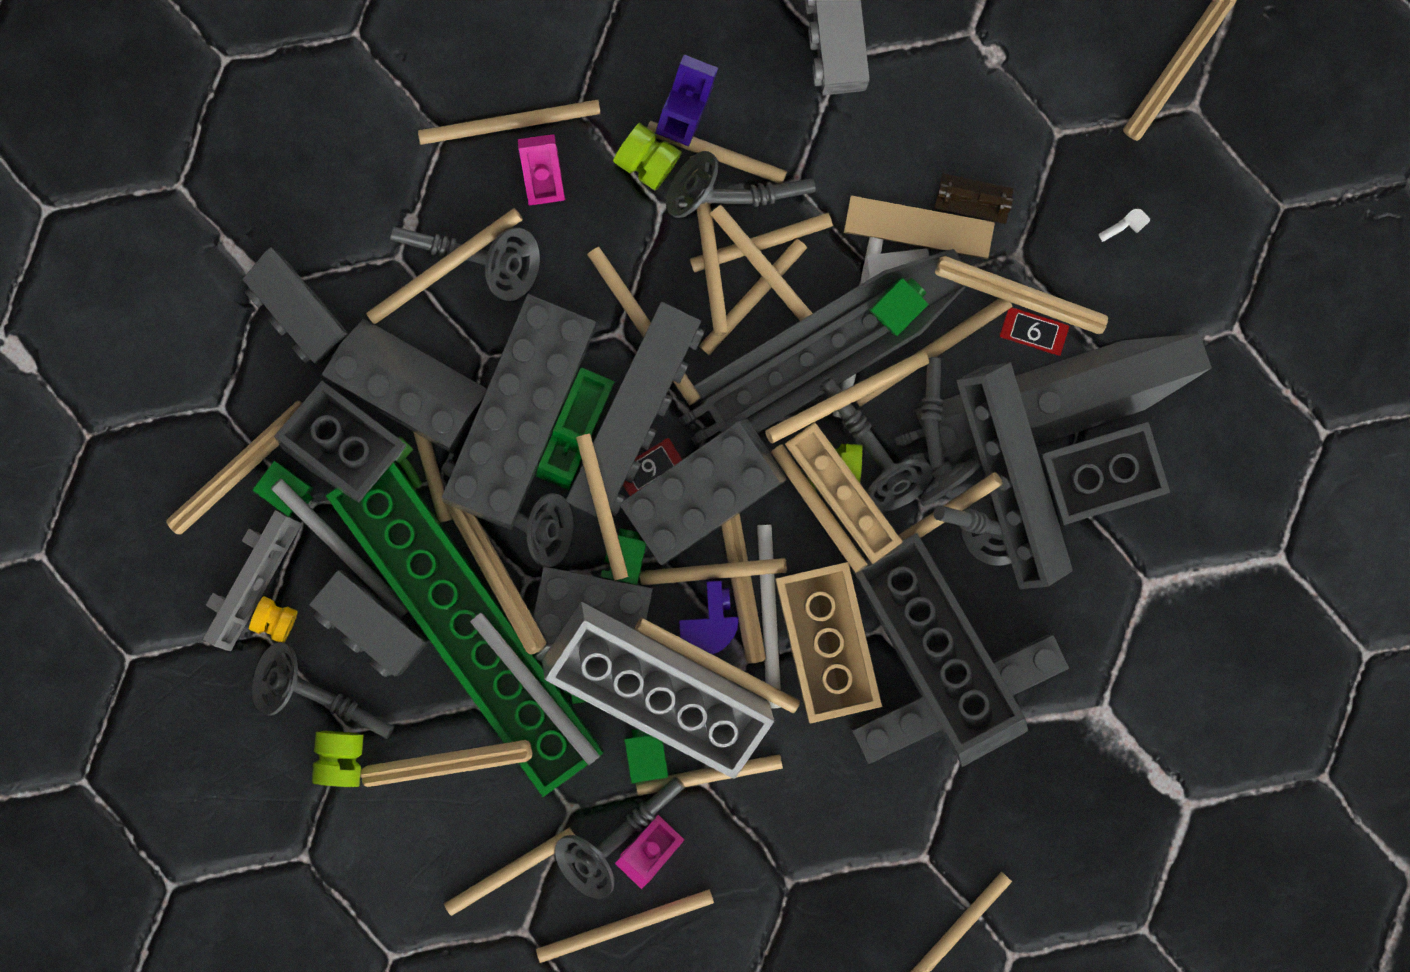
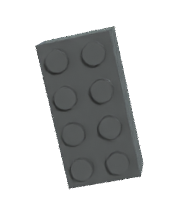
(703, 491)

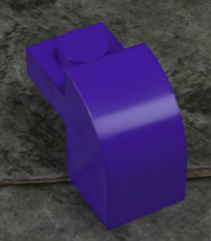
(686, 100)
(714, 632)

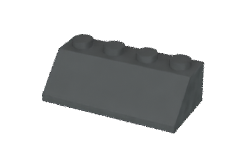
(405, 385)

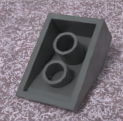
(339, 442)

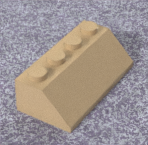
(828, 642)

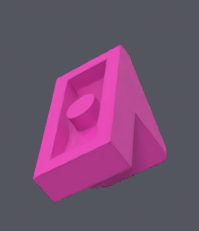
(541, 169)
(649, 851)

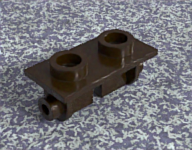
(974, 198)

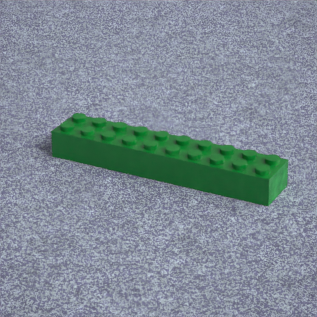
(443, 599)

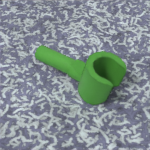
(407, 466)

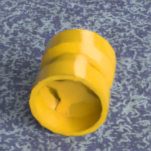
(273, 619)

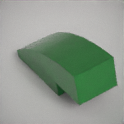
(576, 419)

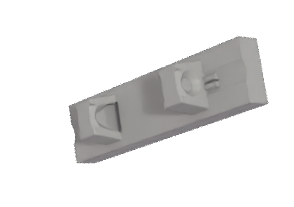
(252, 581)

